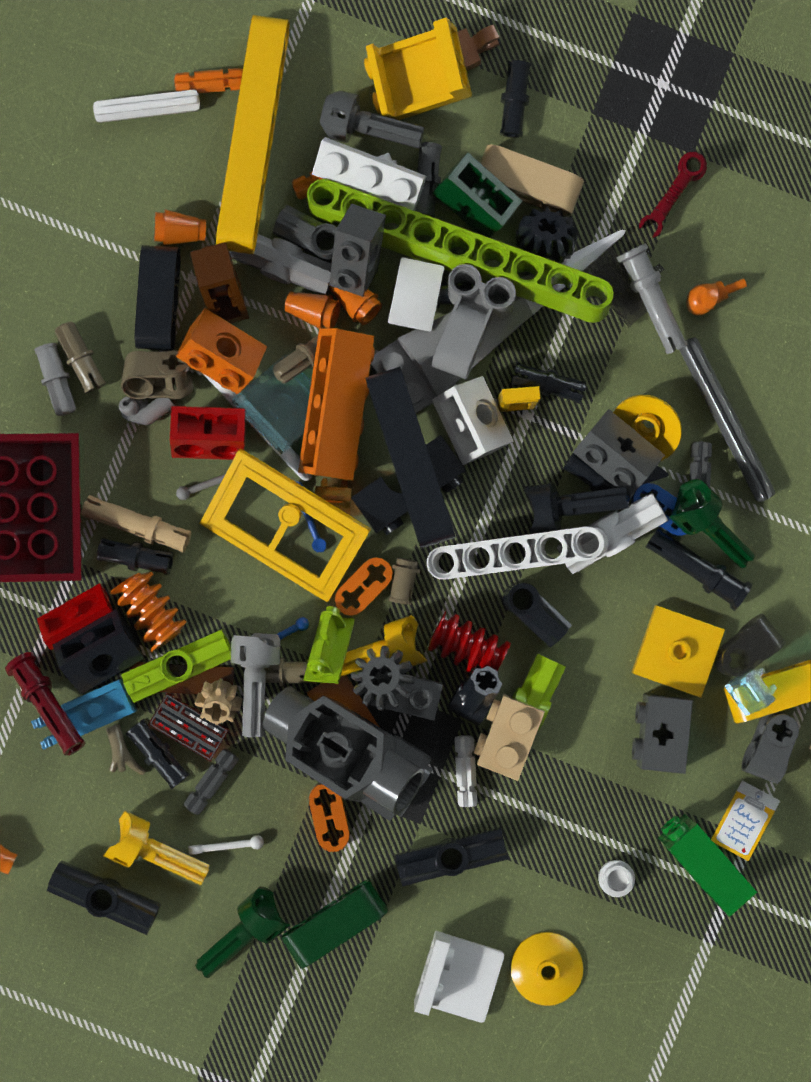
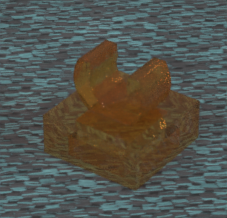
(336, 496)

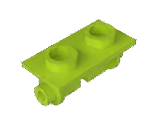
(329, 647)

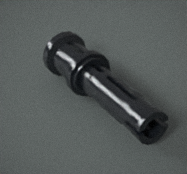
(713, 577)

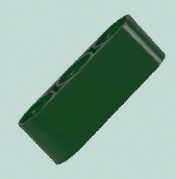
(334, 924)

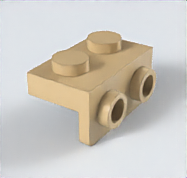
(509, 737)

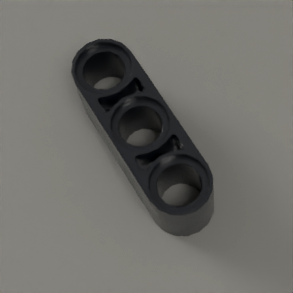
(157, 297)

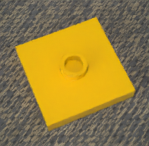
(678, 651)

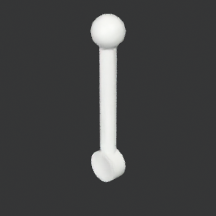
(255, 842)

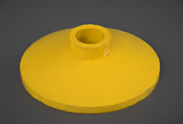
(666, 422)
(546, 950)

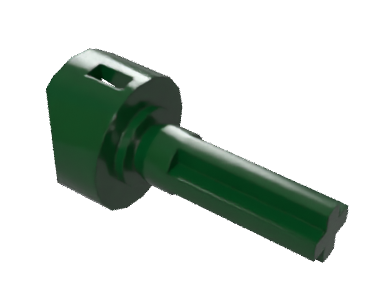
(699, 513)
(258, 921)

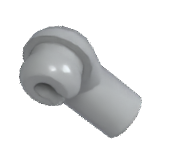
(144, 412)

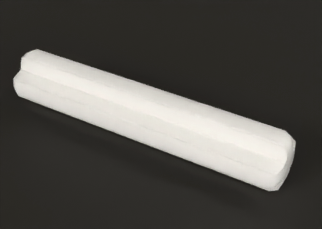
(146, 106)

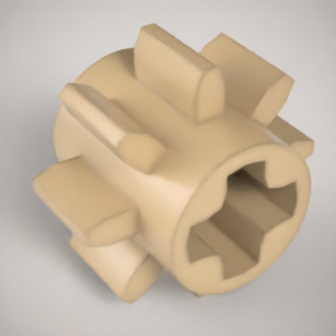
(218, 701)

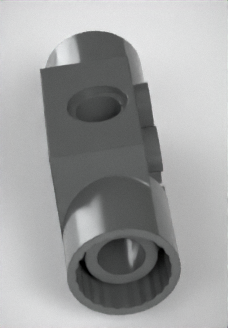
(342, 750)

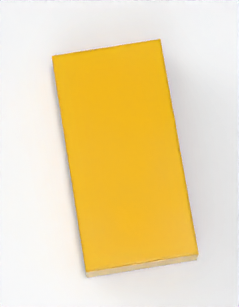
(518, 399)

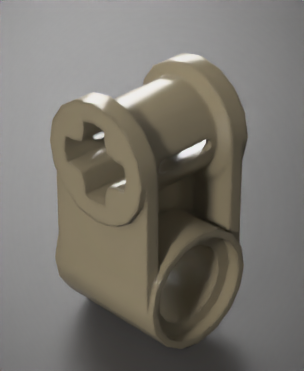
(154, 375)

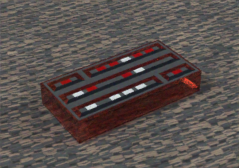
(186, 727)

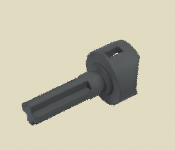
(364, 122)

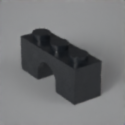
(385, 507)

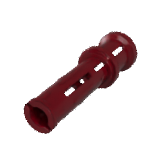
(37, 689)

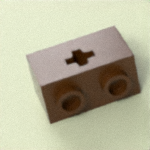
(219, 282)

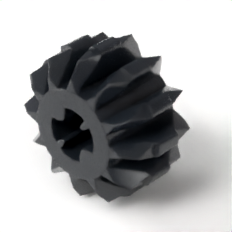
(547, 235)

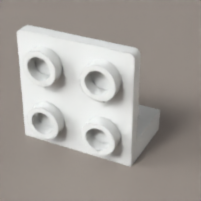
(458, 977)

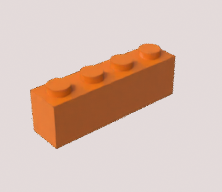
(336, 403)

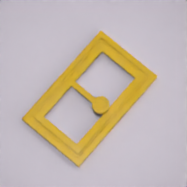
(299, 500)

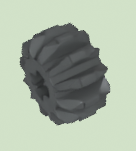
(383, 691)

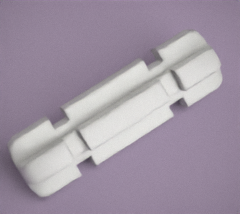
(466, 771)

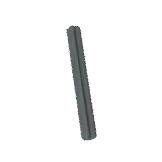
(727, 420)

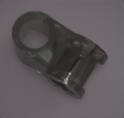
(753, 643)

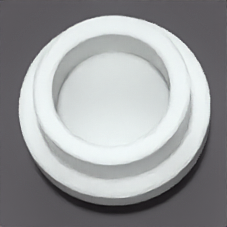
(616, 878)

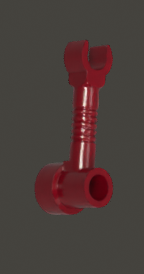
(679, 185)

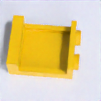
(418, 72)

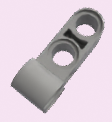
(470, 319)

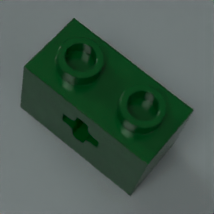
(477, 196)

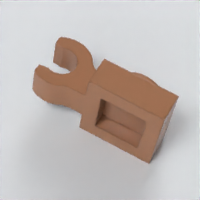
(472, 46)

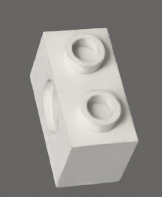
(472, 420)

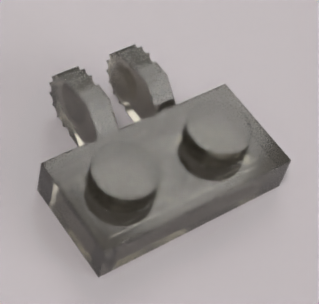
(625, 301)

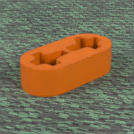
(357, 580)
(320, 819)

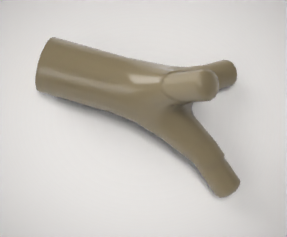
(120, 753)

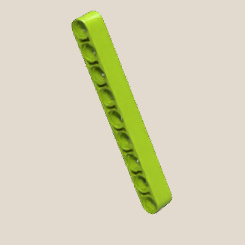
(478, 248)

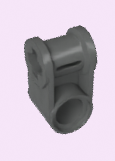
(770, 750)

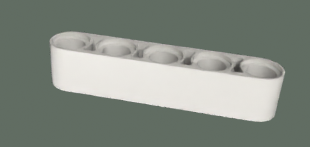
(499, 553)

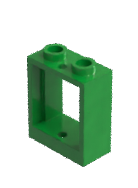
(706, 864)

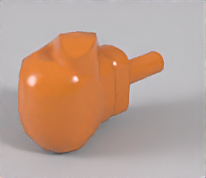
(705, 296)

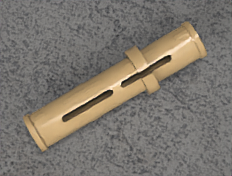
(147, 527)

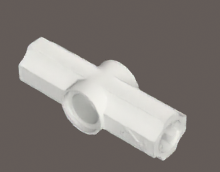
(621, 529)

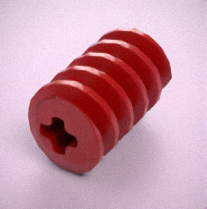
(467, 645)

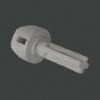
(255, 654)

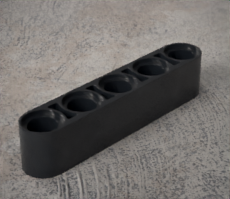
(410, 457)

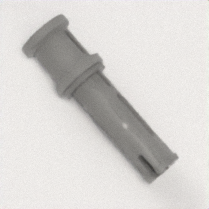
(645, 282)

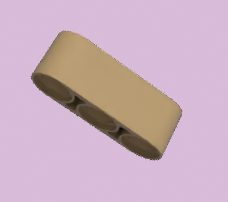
(533, 179)

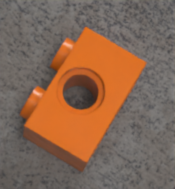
(221, 351)

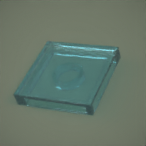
(276, 407)

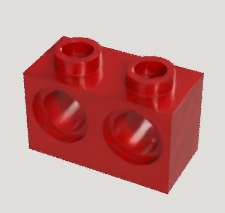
(206, 432)

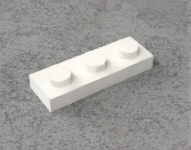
(368, 174)

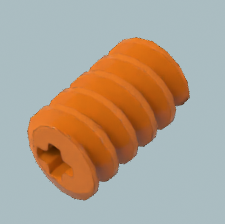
(149, 609)

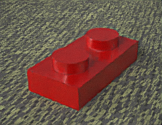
(74, 615)

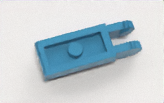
(94, 710)

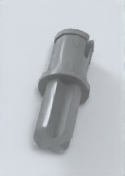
(55, 379)

